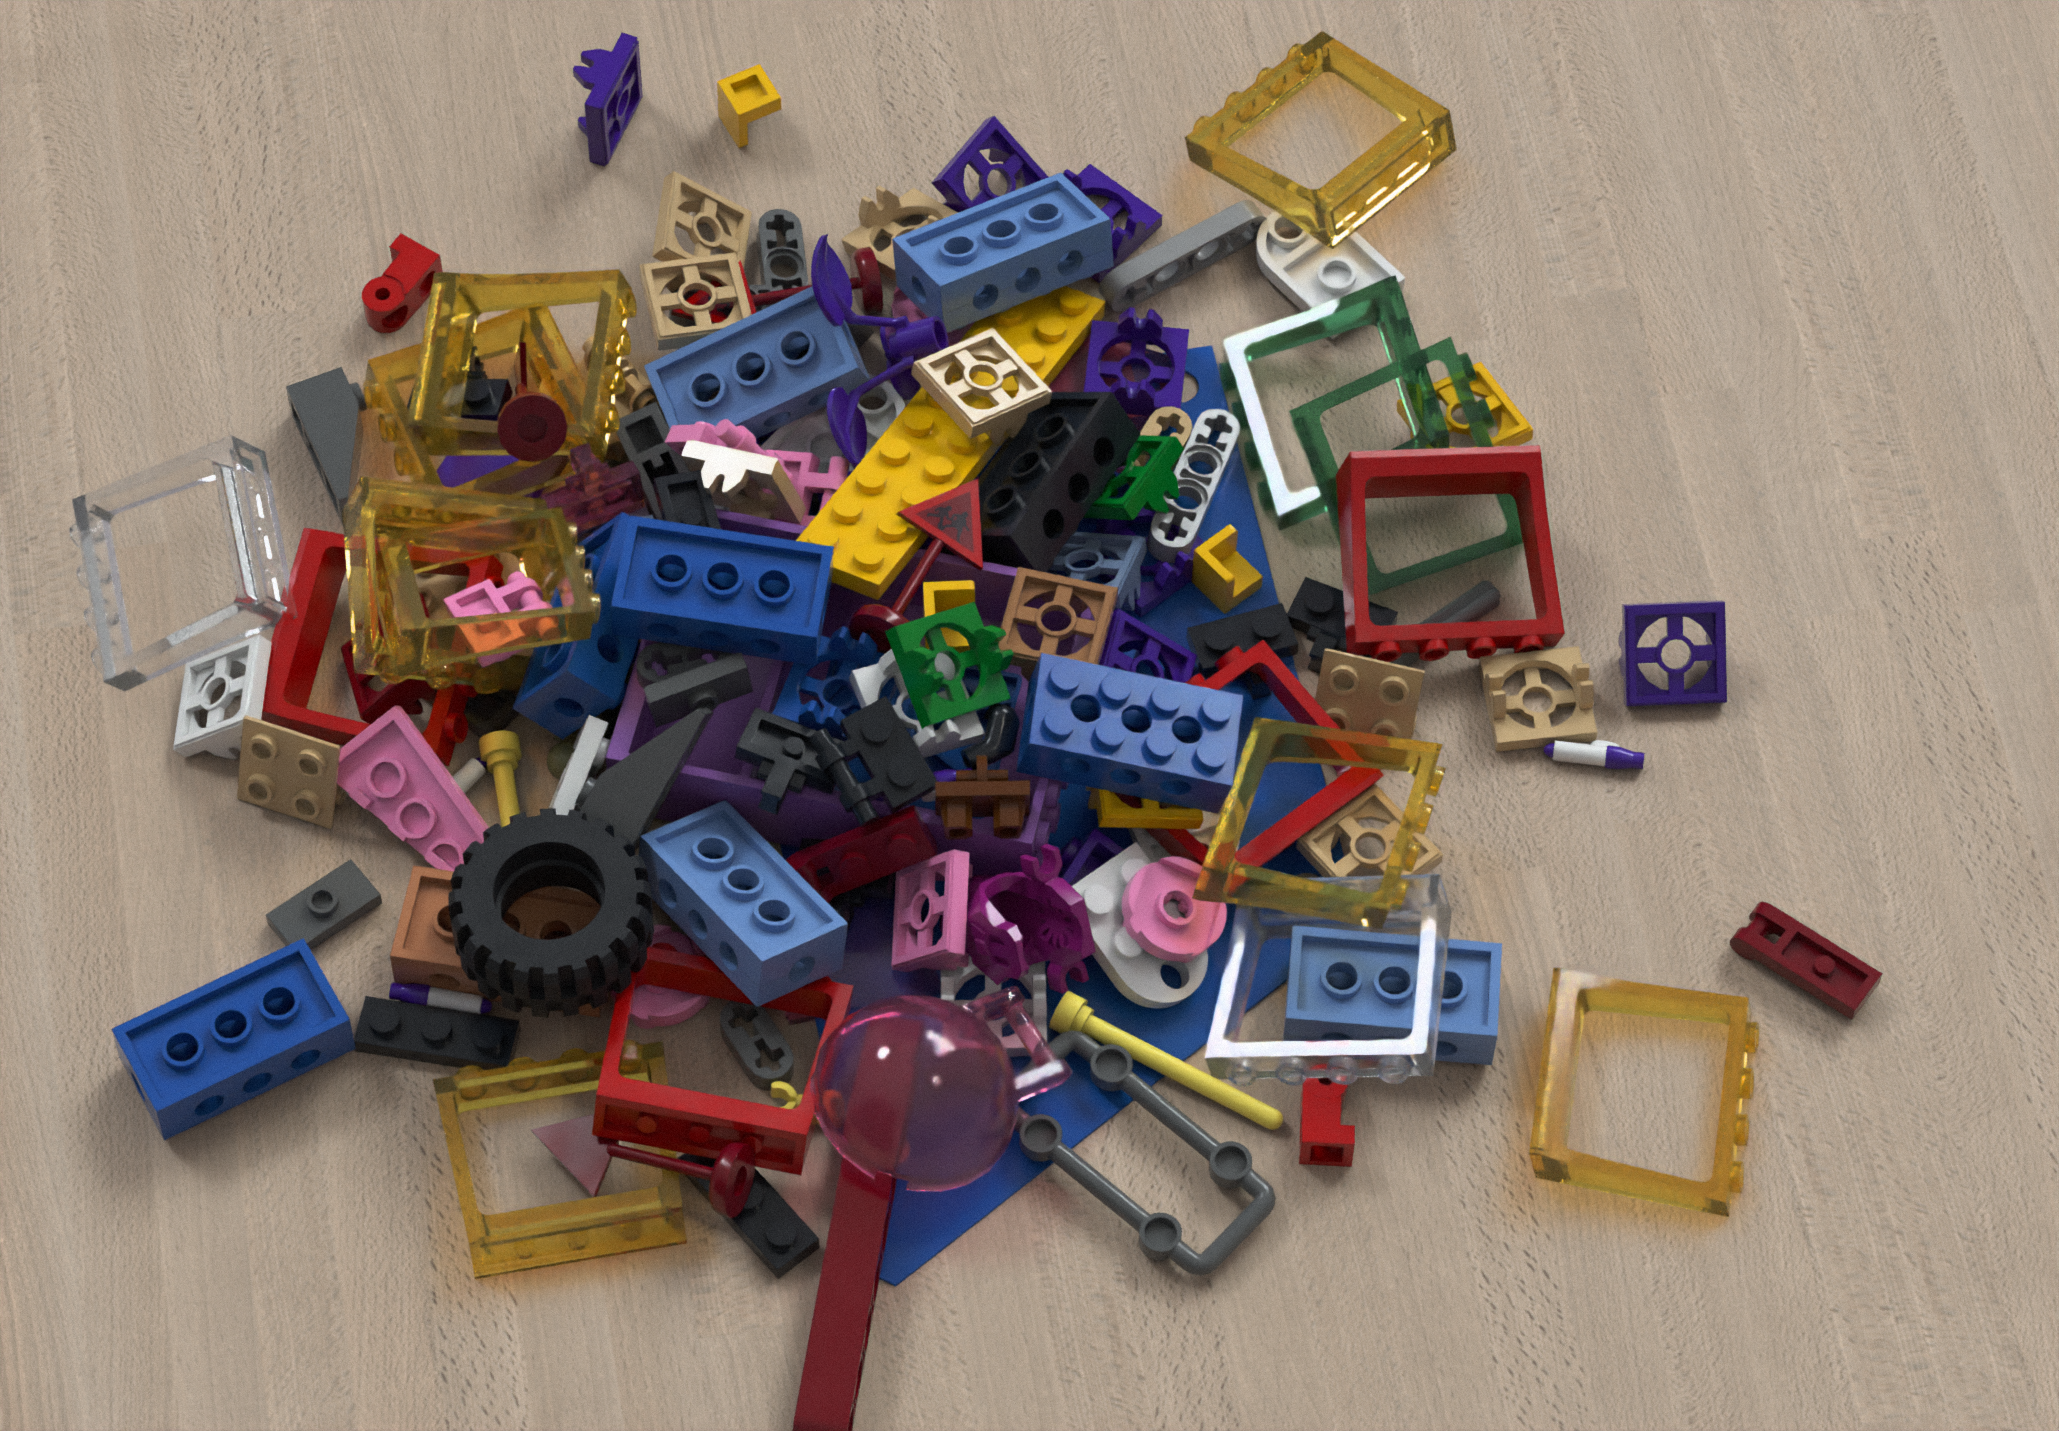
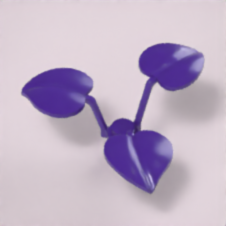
(901, 342)

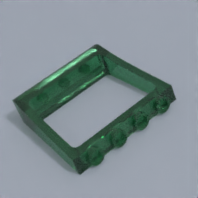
(1373, 305)
(1324, 467)

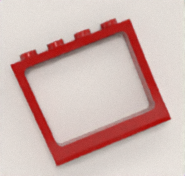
(1447, 473)
(300, 644)
(1305, 710)
(703, 1121)

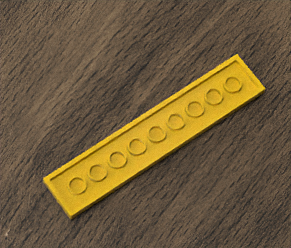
(931, 454)

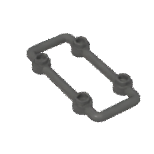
(1159, 1232)

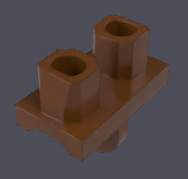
(982, 795)

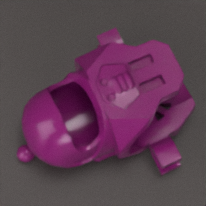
(1028, 921)

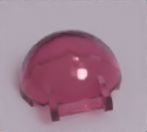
(928, 1086)

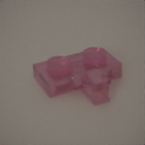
(596, 490)

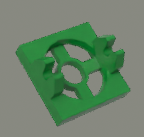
(1148, 484)
(920, 672)

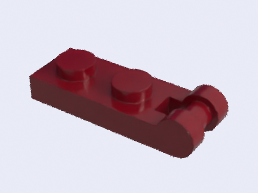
(866, 853)
(1806, 959)

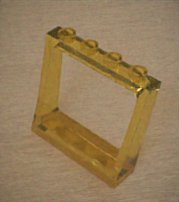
(1365, 184)
(448, 344)
(549, 366)
(394, 506)
(425, 643)
(1272, 741)
(1569, 1000)
(567, 1229)

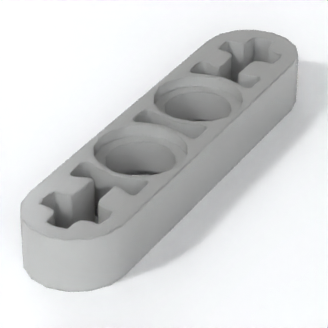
(1182, 256)
(1194, 485)

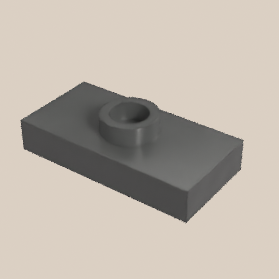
(698, 688)
(325, 907)

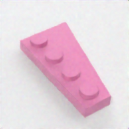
(410, 789)

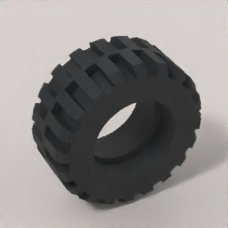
(543, 854)

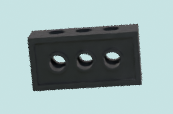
(1051, 477)

